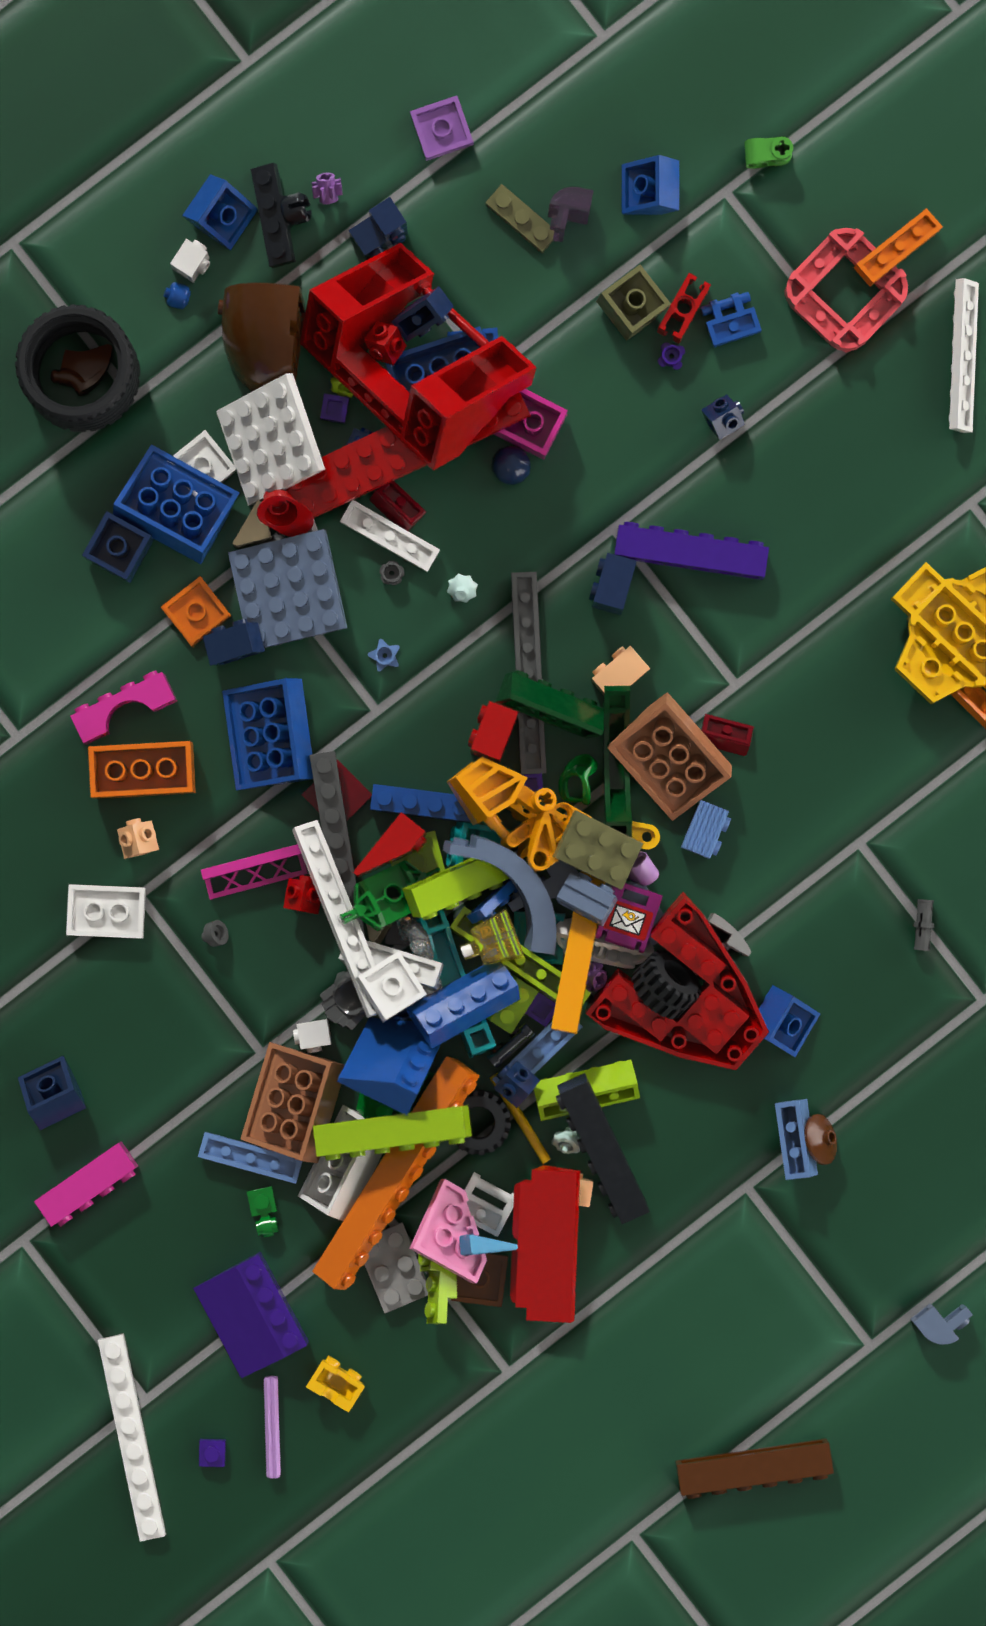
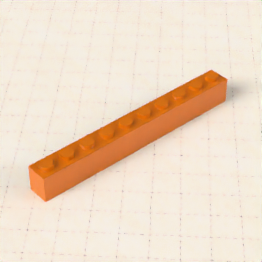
(390, 1183)

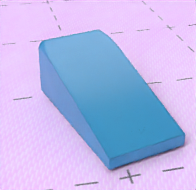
(480, 1245)

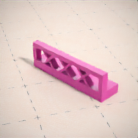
(250, 862)

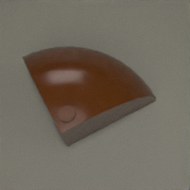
(262, 330)

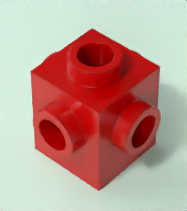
(385, 342)
(302, 895)

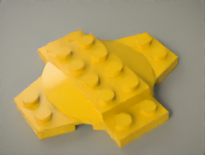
(945, 630)

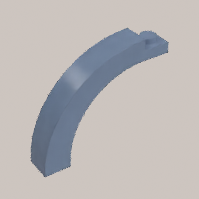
(538, 908)

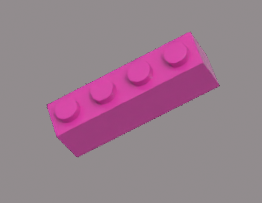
(86, 1184)

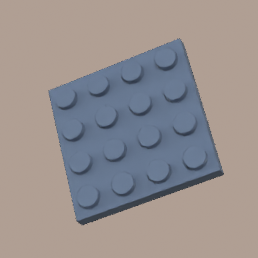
(289, 588)

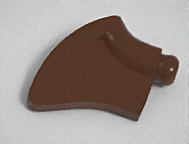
(83, 369)

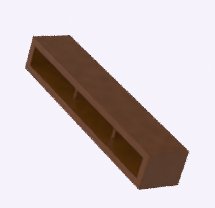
(754, 1467)

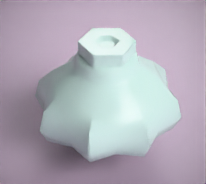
(462, 588)
(566, 1141)

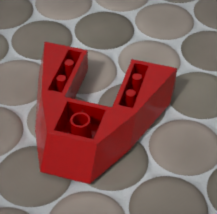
(717, 1027)

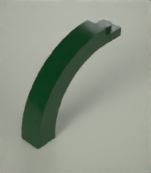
(616, 777)

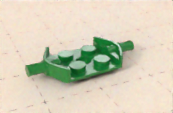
(372, 902)

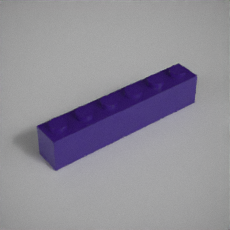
(691, 551)

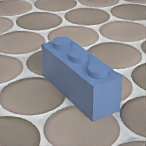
(791, 1126)

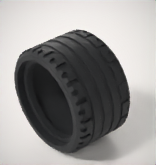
(43, 334)

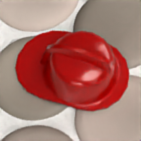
(284, 513)

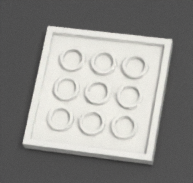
(270, 439)

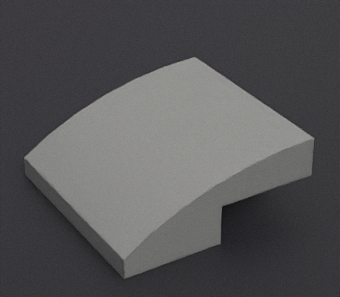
(733, 938)

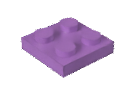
(441, 128)

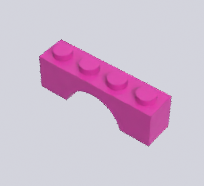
(94, 720)

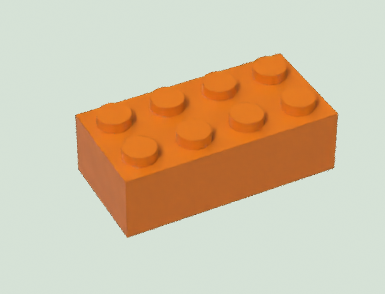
(141, 769)

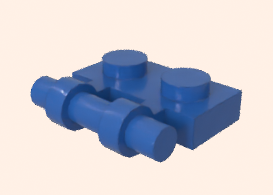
(732, 326)

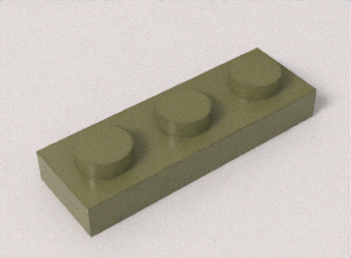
(521, 218)

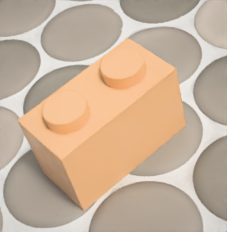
(622, 671)

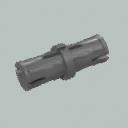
(923, 924)

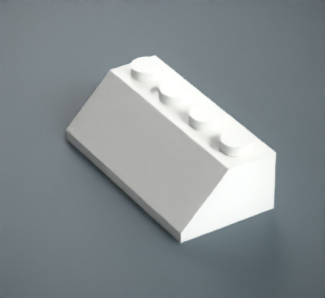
(337, 1183)

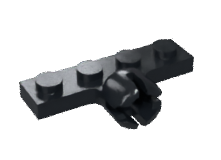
(278, 214)

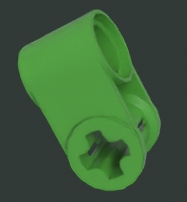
(765, 153)

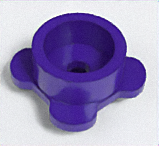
(668, 349)

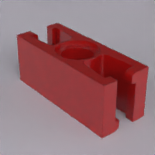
(680, 298)

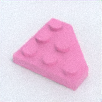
(440, 1232)

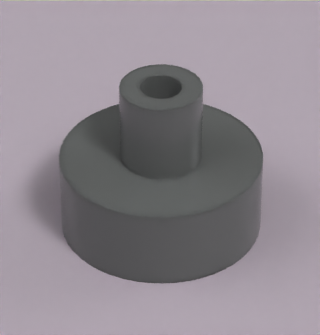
(215, 933)

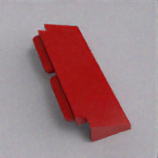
(547, 1244)

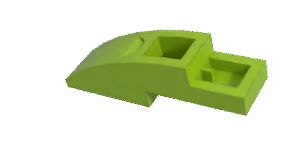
(440, 1287)

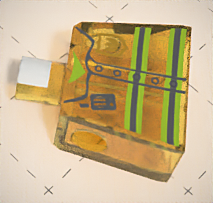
(494, 941)

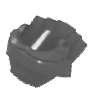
(342, 1002)

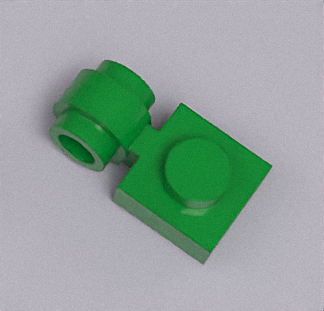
(262, 1203)

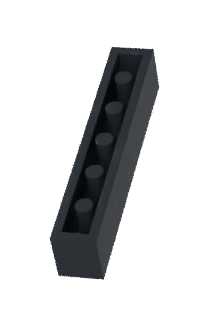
(603, 1149)

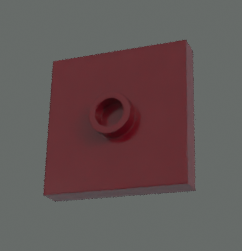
(353, 792)

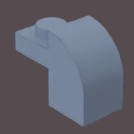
(940, 1330)

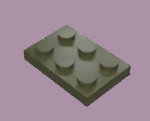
(597, 850)

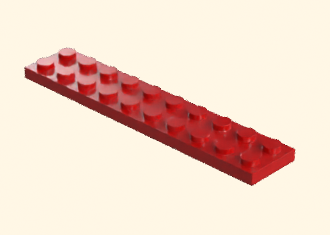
(378, 461)

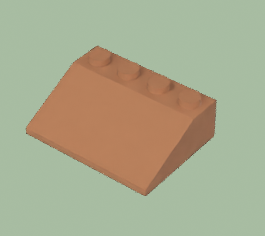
(670, 757)
(290, 1099)

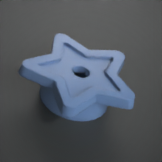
(389, 650)

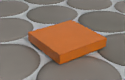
(196, 611)

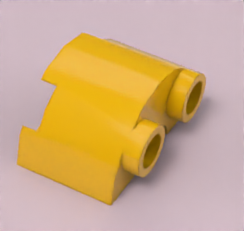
(336, 1384)

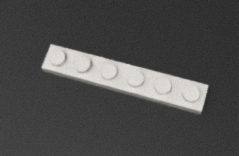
(963, 355)

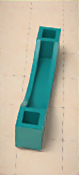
(477, 1038)

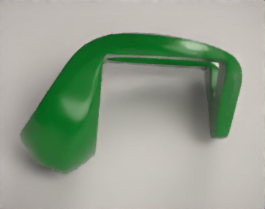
(580, 766)

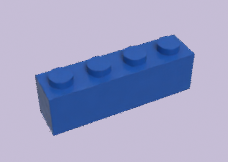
(417, 803)

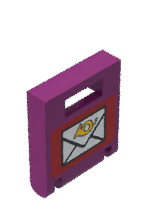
(630, 920)

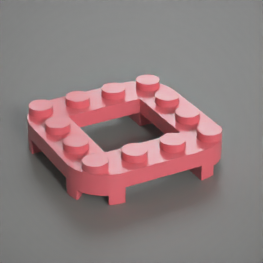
(819, 315)

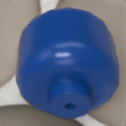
(177, 295)

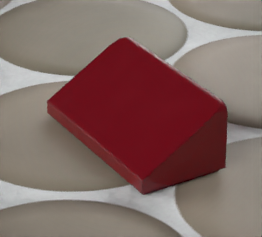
(397, 505)
(727, 734)

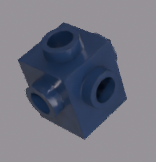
(723, 416)
(516, 1083)

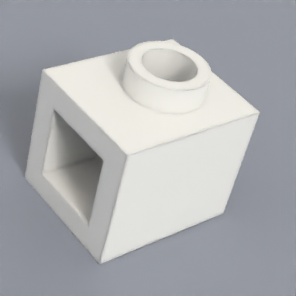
(191, 260)
(313, 1035)

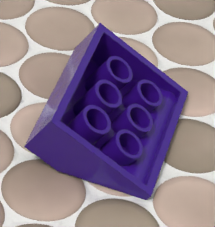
(251, 1315)

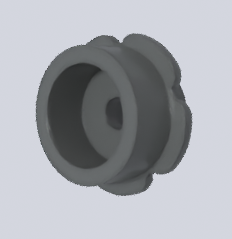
(391, 566)

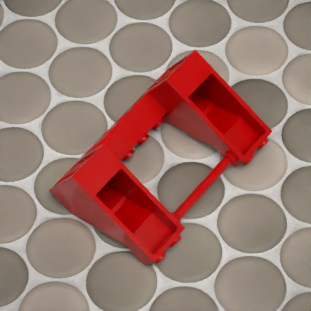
(440, 410)

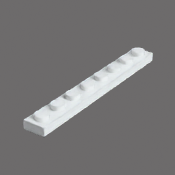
(335, 902)
(131, 1437)

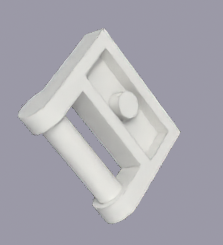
(485, 1214)

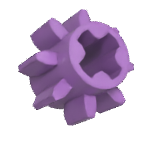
(327, 188)
(596, 977)

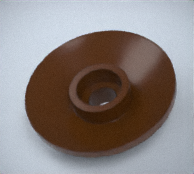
(820, 1139)

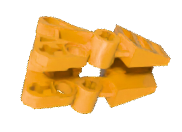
(489, 787)

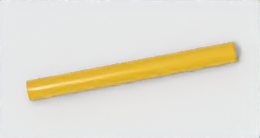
(526, 1128)

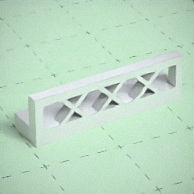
(424, 969)

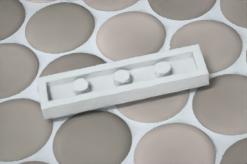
(390, 536)

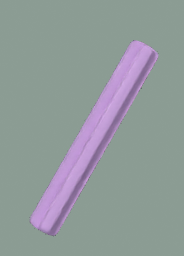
(272, 1434)

